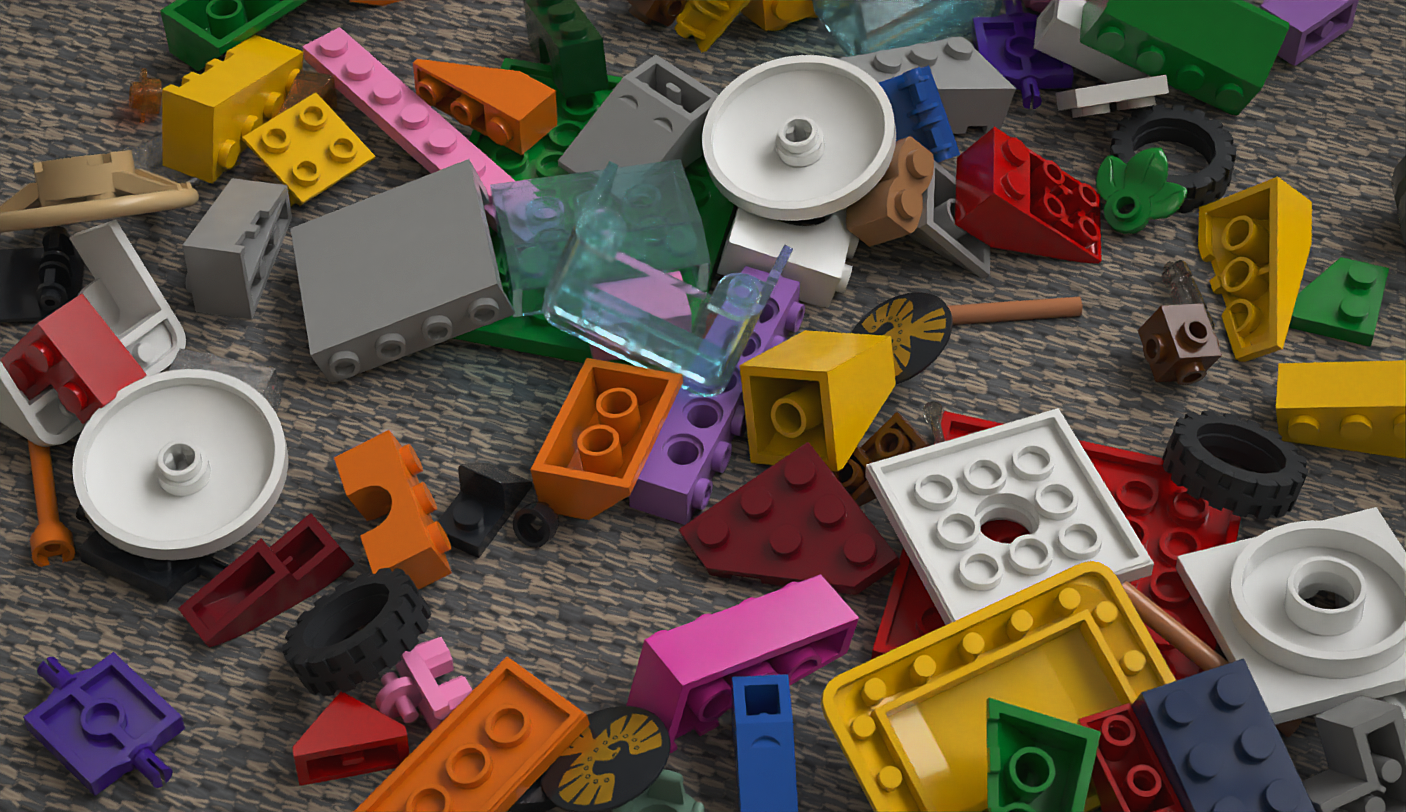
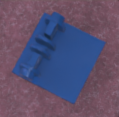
(921, 112)

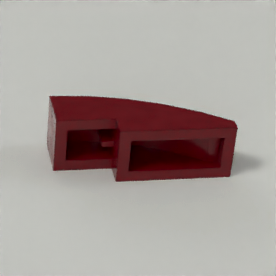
(266, 582)

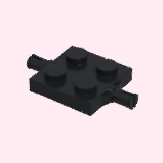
(153, 576)

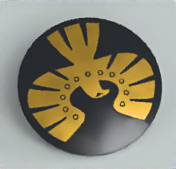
(917, 327)
(609, 761)

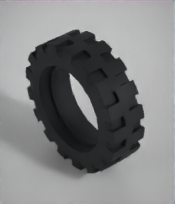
(1191, 130)
(1260, 493)
(395, 617)

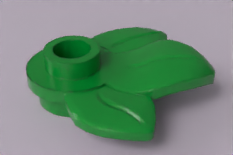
(1138, 183)

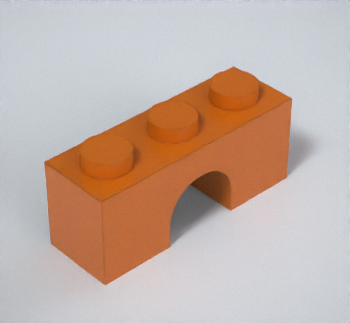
(384, 480)

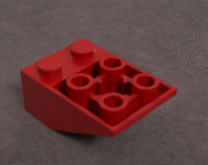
(1025, 202)

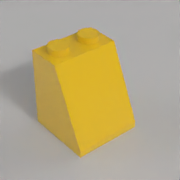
(815, 392)

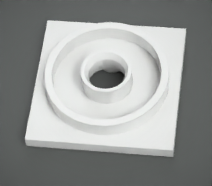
(1015, 473)
(1302, 653)

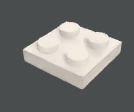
(1126, 95)

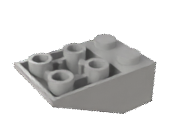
(646, 119)

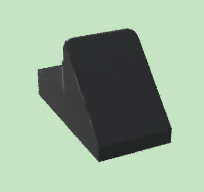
(482, 506)

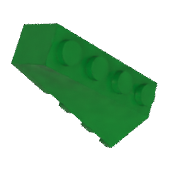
(1036, 760)

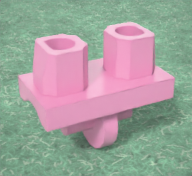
(418, 685)

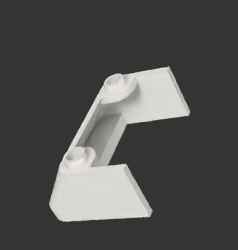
(129, 306)

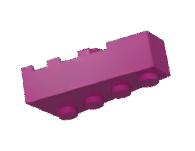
(690, 669)

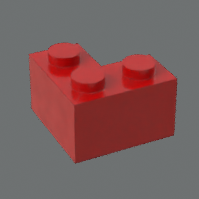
(74, 355)

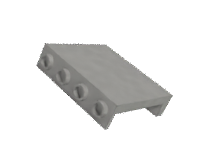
(398, 272)

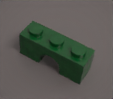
(571, 44)

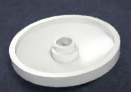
(799, 137)
(180, 464)

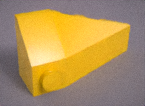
(1259, 258)

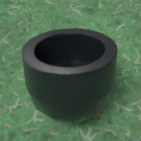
(527, 515)

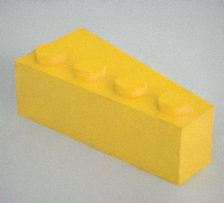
(217, 108)
(1344, 405)

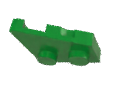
(1342, 302)

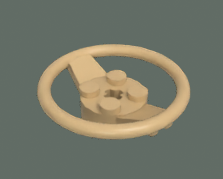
(91, 190)

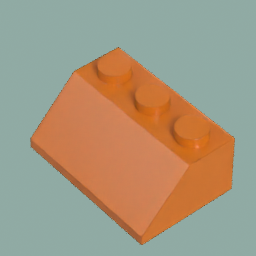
(602, 437)

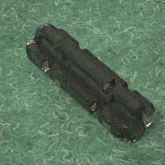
(1184, 288)

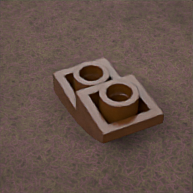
(892, 439)

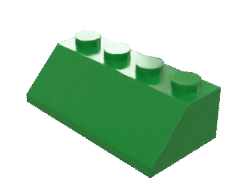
(210, 28)
(1202, 46)

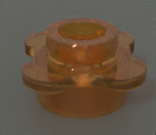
(145, 95)

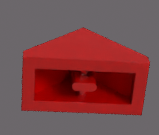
(349, 742)

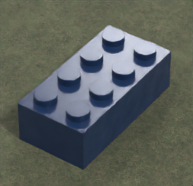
(1221, 744)

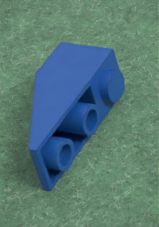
(764, 744)

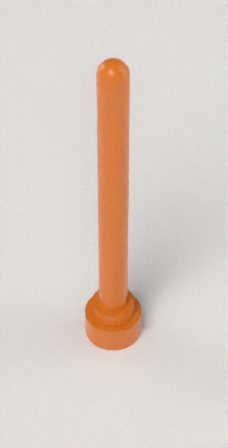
(51, 535)

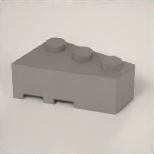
(236, 247)

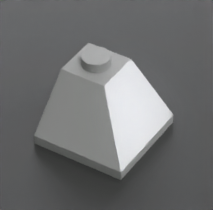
(938, 227)

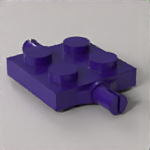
(1009, 47)
(104, 723)

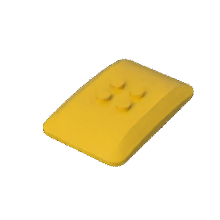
(919, 711)

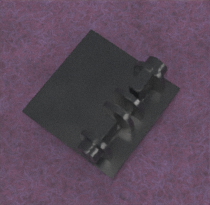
(40, 278)

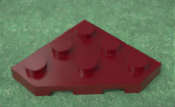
(790, 529)

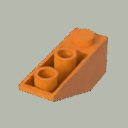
(491, 100)

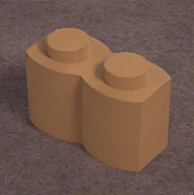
(896, 201)

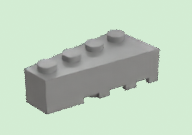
(965, 80)

